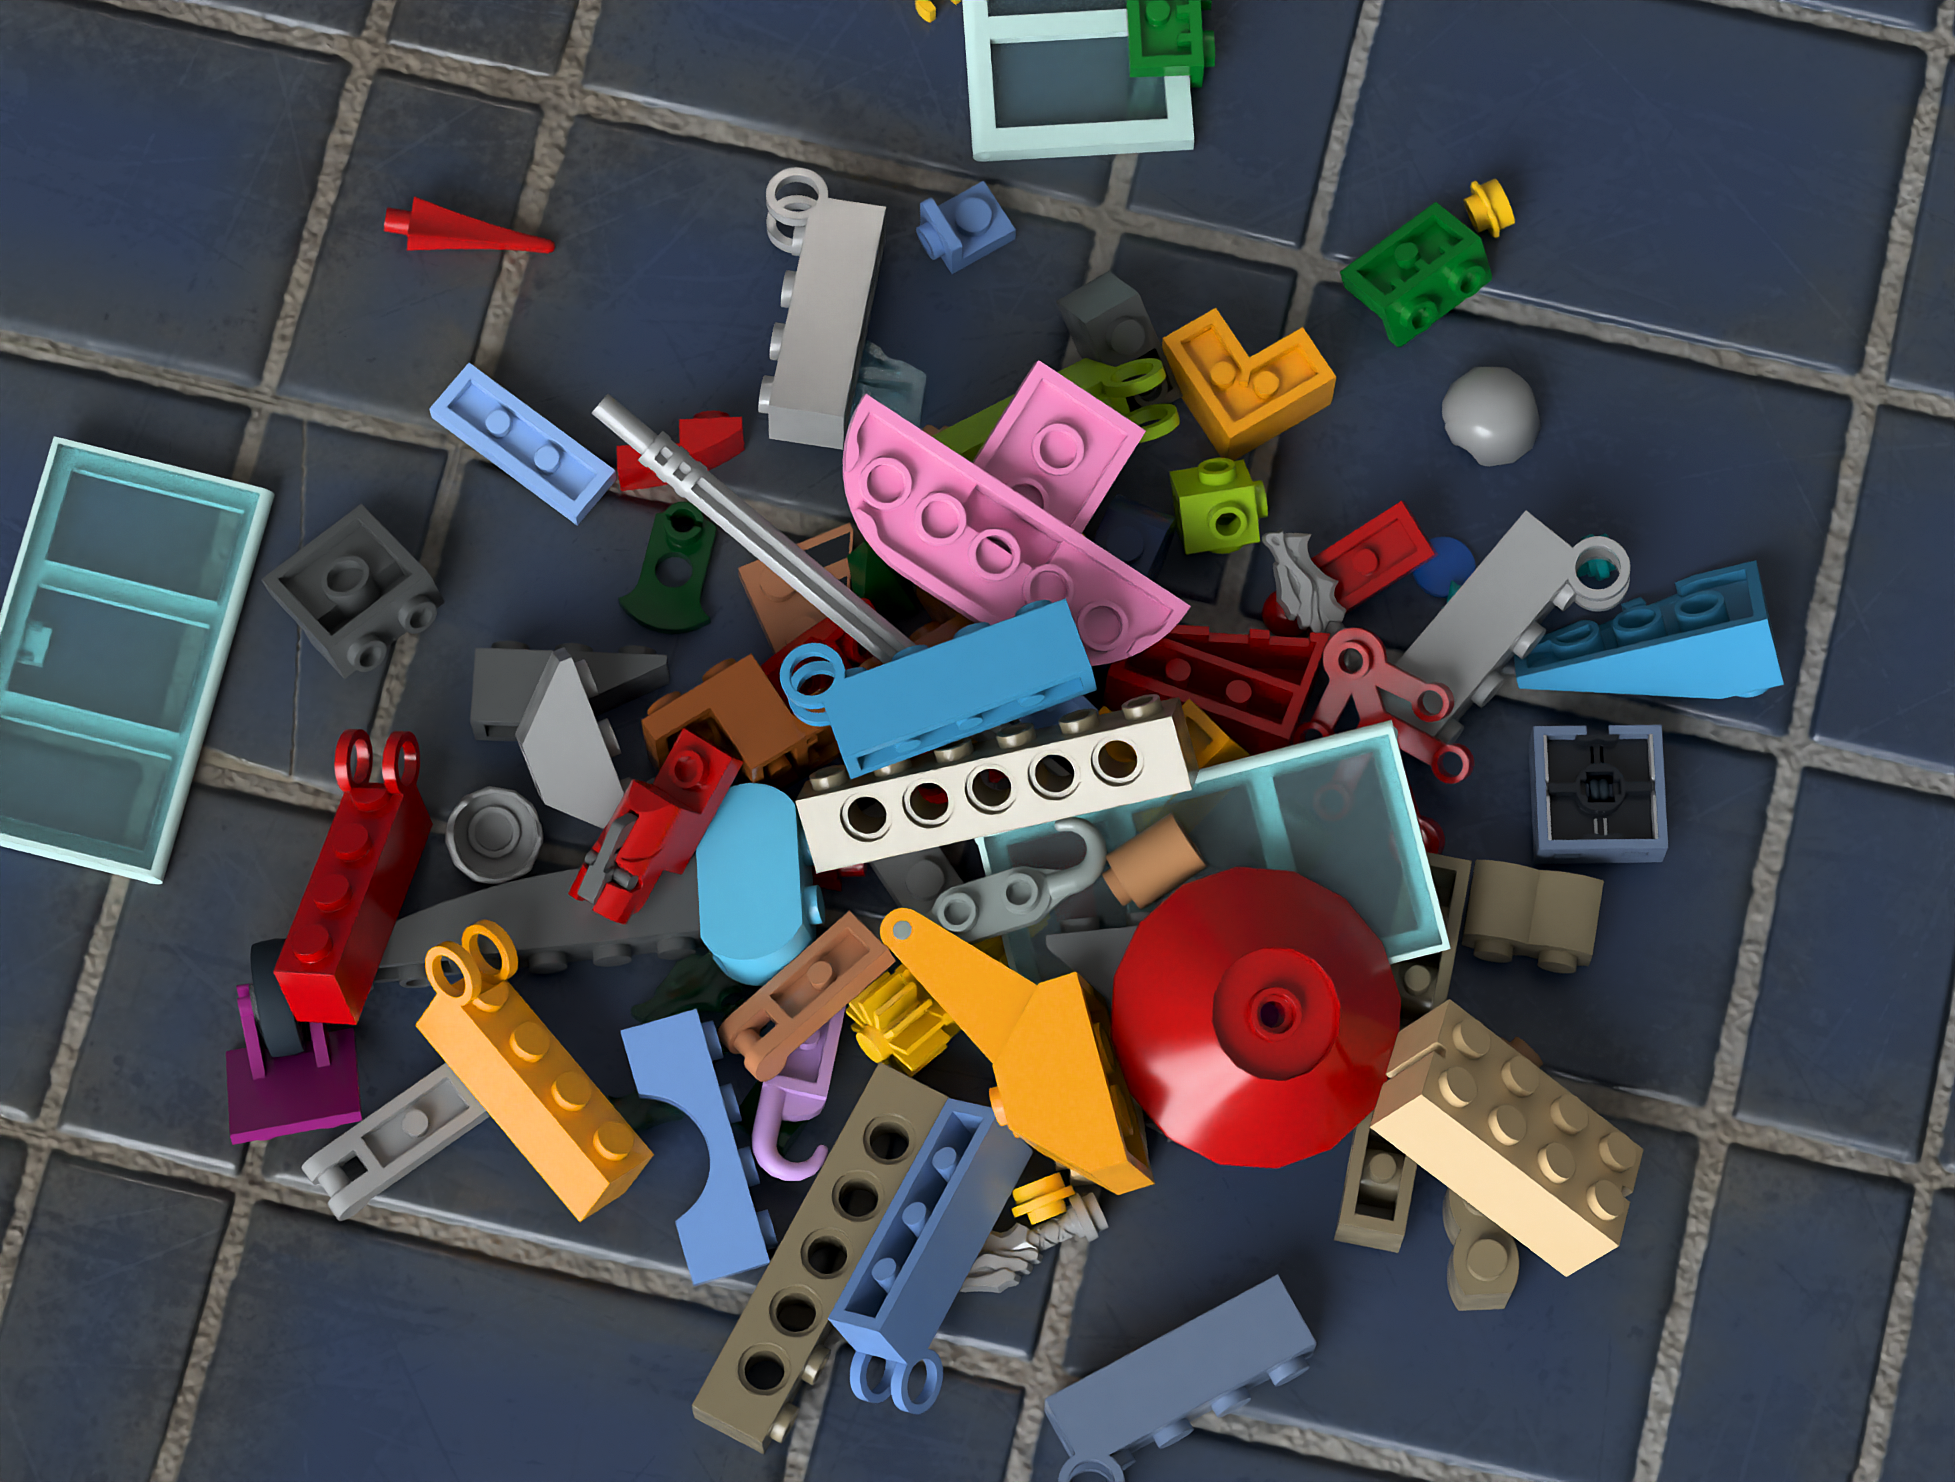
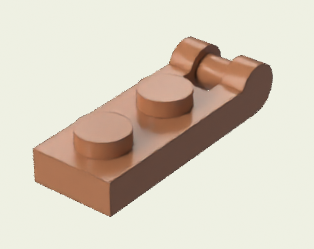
(805, 996)

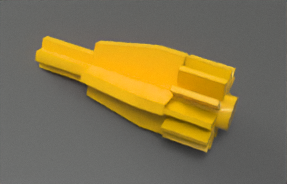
(902, 1021)

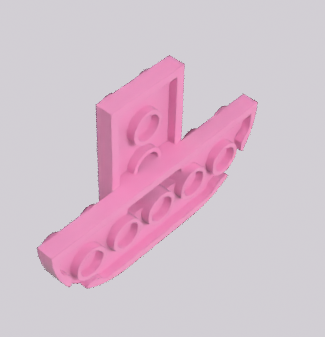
(1011, 519)

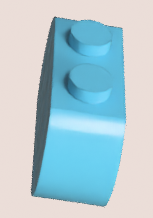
(756, 884)

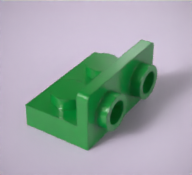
(1169, 39)
(1419, 273)

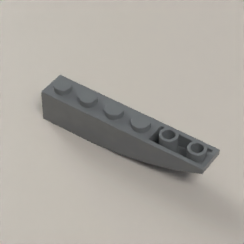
(548, 927)

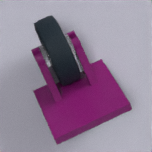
(295, 1080)

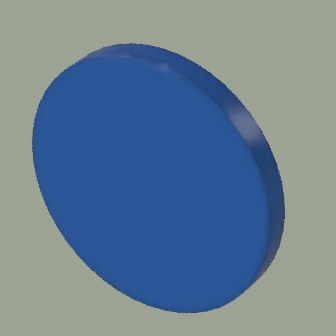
(1452, 563)

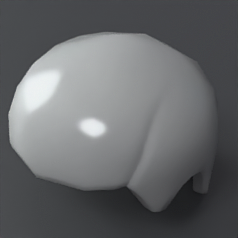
(1491, 415)
(494, 835)

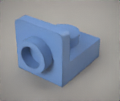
(964, 227)

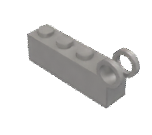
(827, 310)
(1501, 616)

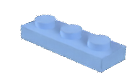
(523, 444)

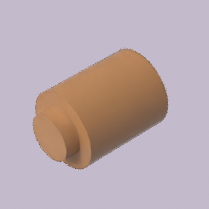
(1153, 863)

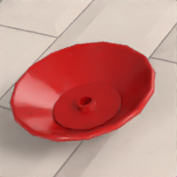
(1194, 1027)

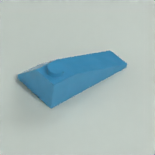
(1695, 644)

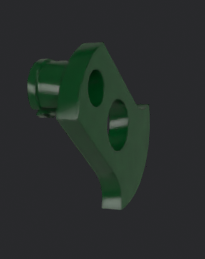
(673, 608)

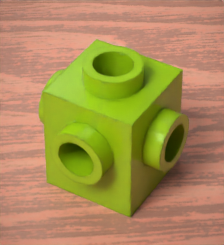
(1217, 506)

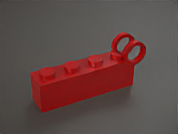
(355, 883)

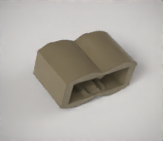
(1532, 915)
(1483, 1258)

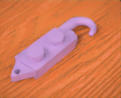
(795, 1096)

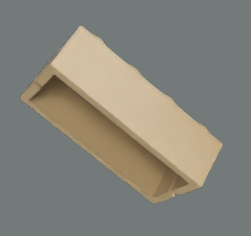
(1507, 1138)

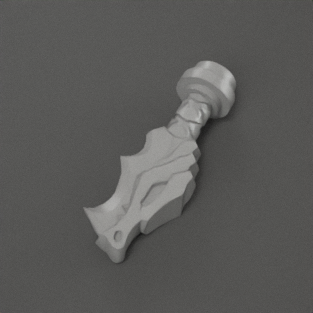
(1305, 590)
(1016, 1250)

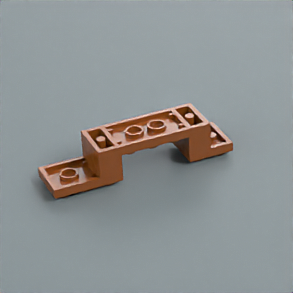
(749, 719)

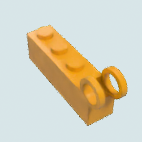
(528, 1076)

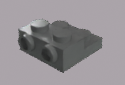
(355, 592)

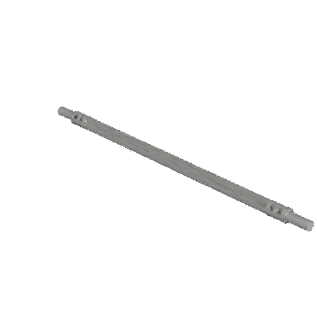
(765, 541)

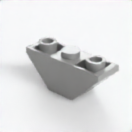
(567, 746)

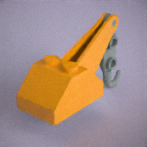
(1045, 1040)

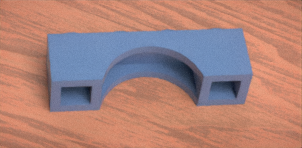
(675, 1066)

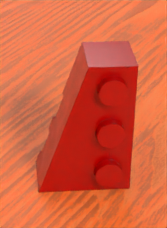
(1243, 682)

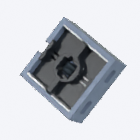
(1572, 787)

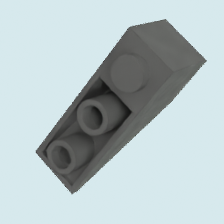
(510, 672)

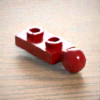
(1364, 563)

